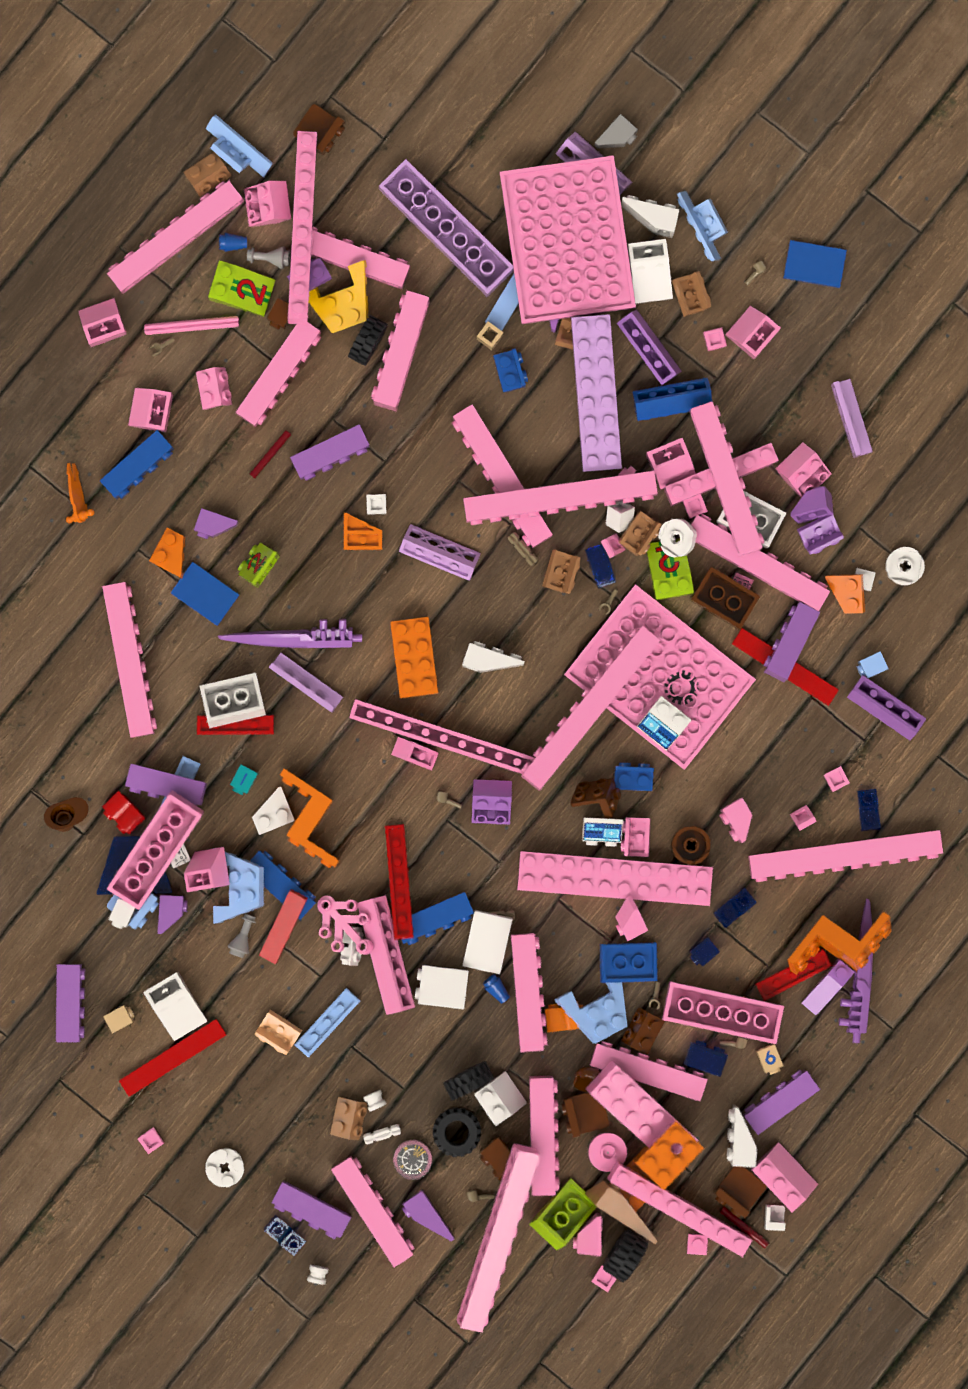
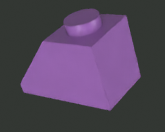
(813, 505)
(213, 524)
(170, 910)

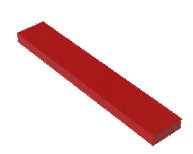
(799, 675)
(399, 882)
(172, 1057)

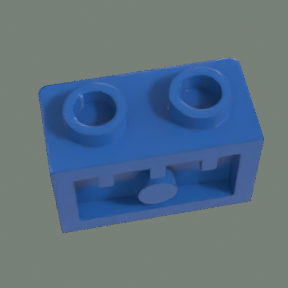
(510, 371)
(634, 778)

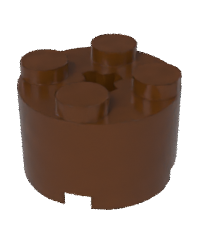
(701, 845)

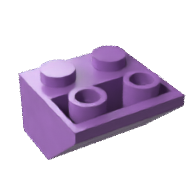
(491, 801)

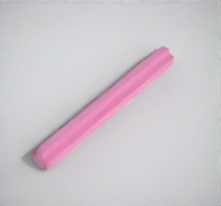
(191, 325)

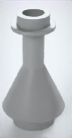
(278, 257)
(239, 945)

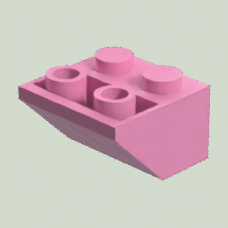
(267, 203)
(102, 322)
(753, 332)
(150, 409)
(671, 463)
(803, 470)
(738, 817)
(207, 870)

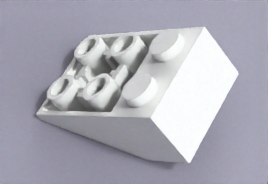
(656, 218)
(650, 271)
(485, 660)
(175, 1006)
(742, 1145)

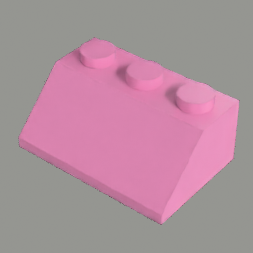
(785, 1177)

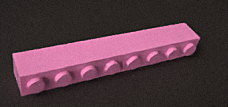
(175, 237)
(497, 470)
(726, 479)
(760, 565)
(128, 659)
(679, 1209)

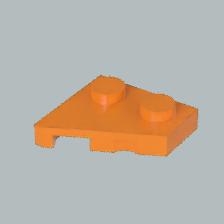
(360, 535)
(170, 552)
(848, 591)

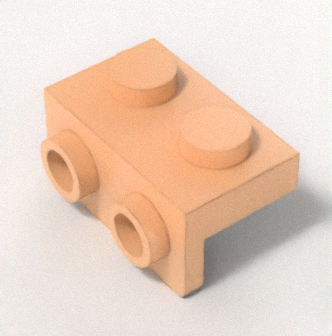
(278, 1032)

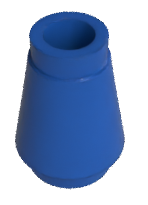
(232, 242)
(496, 988)

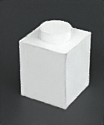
(122, 914)

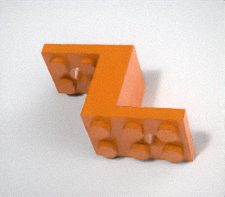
(309, 819)
(840, 943)
(660, 1163)

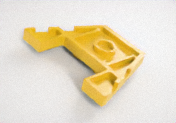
(345, 306)

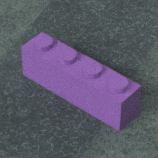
(649, 347)
(330, 452)
(791, 642)
(886, 708)
(162, 783)
(69, 1003)
(781, 1101)
(311, 1209)

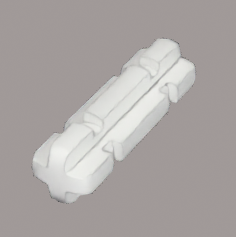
(382, 1134)

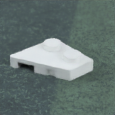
(273, 813)

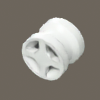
(374, 1100)
(317, 1274)

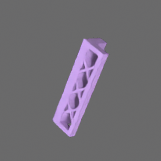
(583, 150)
(851, 418)
(438, 555)
(306, 682)

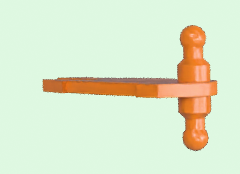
(76, 497)

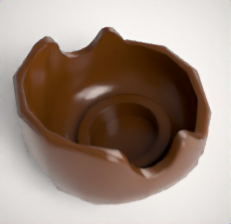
(584, 1077)

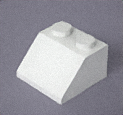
(500, 1098)

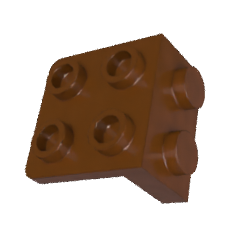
(324, 124)
(600, 791)
(584, 1114)
(739, 1190)

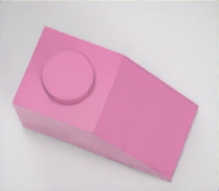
(414, 753)
(630, 920)

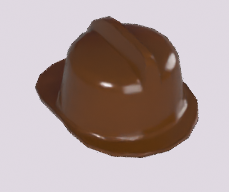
(66, 814)

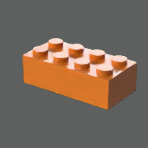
(414, 657)

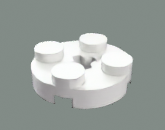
(687, 537)
(898, 557)
(235, 1165)

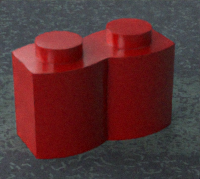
(123, 812)

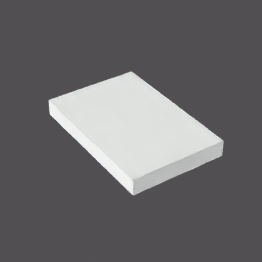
(487, 941)

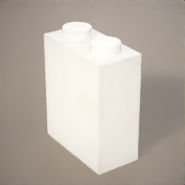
(442, 986)

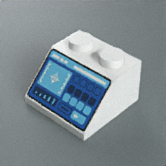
(663, 723)
(602, 830)

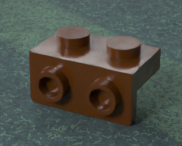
(642, 1031)

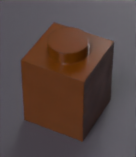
(279, 315)

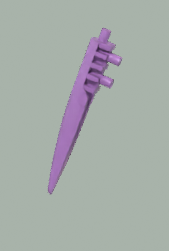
(300, 638)
(862, 981)

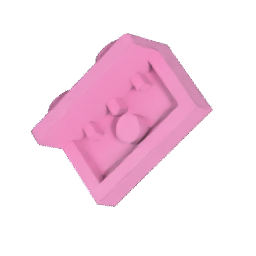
(214, 387)
(636, 837)

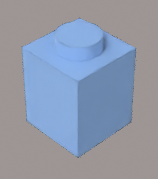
(872, 665)

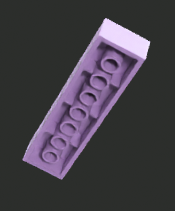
(446, 228)
(596, 393)

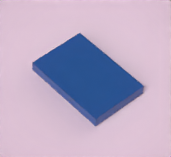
(814, 264)
(205, 594)
(628, 962)

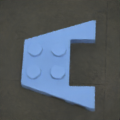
(245, 888)
(600, 1017)

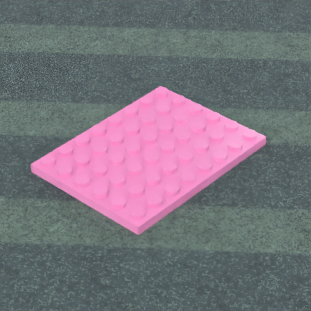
(567, 239)
(679, 649)

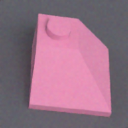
(589, 1237)

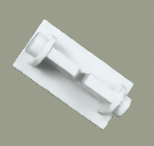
(350, 954)

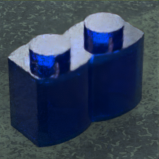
(705, 1058)

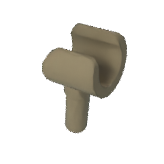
(760, 268)
(159, 346)
(609, 601)
(442, 798)
(655, 995)
(740, 1043)
(473, 1196)

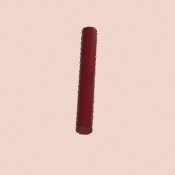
(269, 455)
(744, 1227)

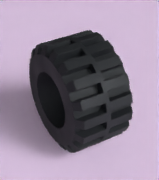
(467, 1118)
(625, 1255)

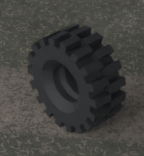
(367, 340)
(468, 1080)

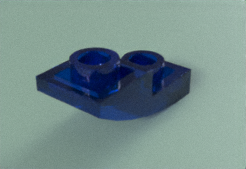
(600, 566)
(868, 810)
(734, 907)
(284, 1235)

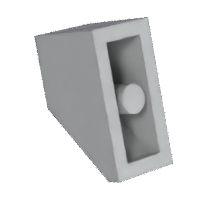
(617, 134)

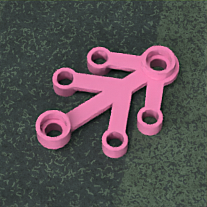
(342, 923)

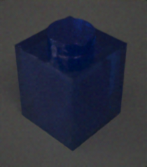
(703, 952)

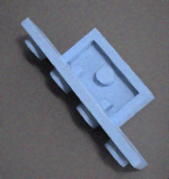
(236, 149)
(705, 222)

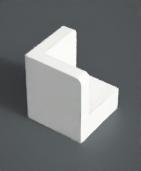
(619, 516)
(774, 1217)

